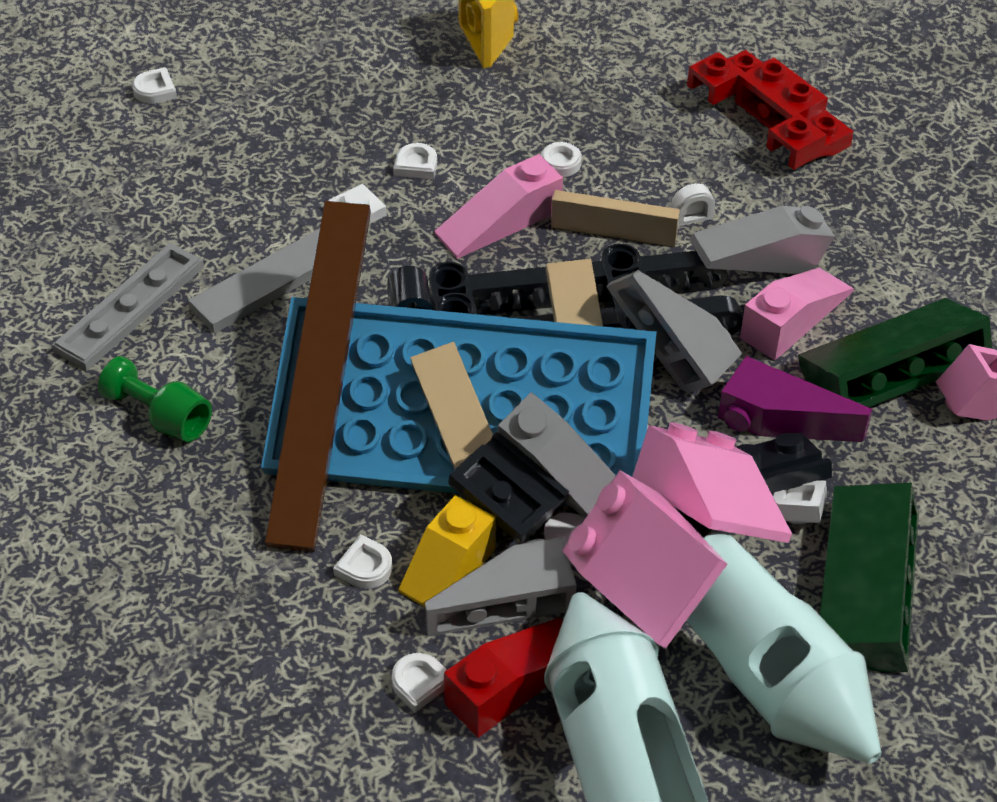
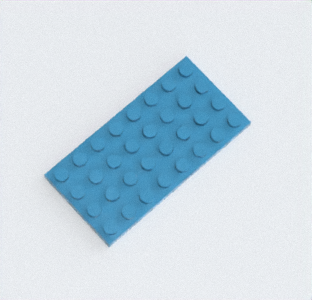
(385, 428)

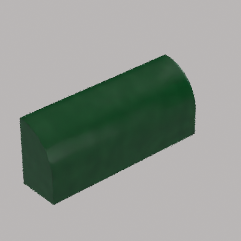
(896, 352)
(872, 571)

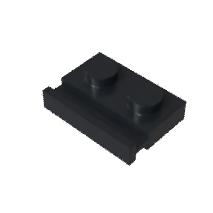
(789, 461)
(508, 487)

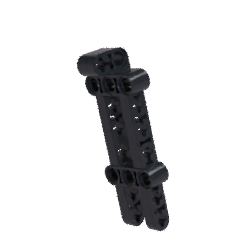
(456, 291)

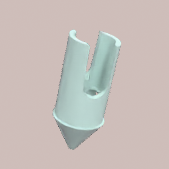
(786, 658)
(618, 710)

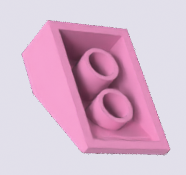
(710, 481)
(644, 557)

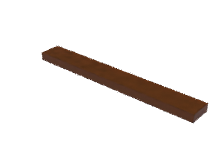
(318, 378)

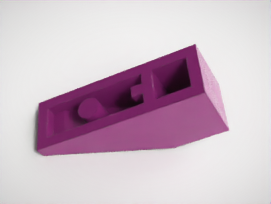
(778, 403)

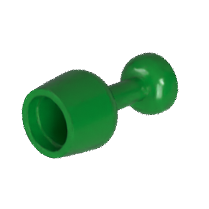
(173, 408)

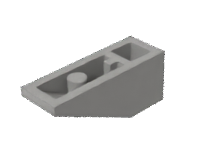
(769, 241)
(688, 338)
(558, 451)
(512, 587)

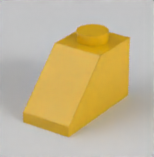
(449, 550)

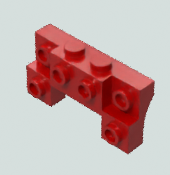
(778, 100)

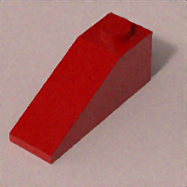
(500, 676)

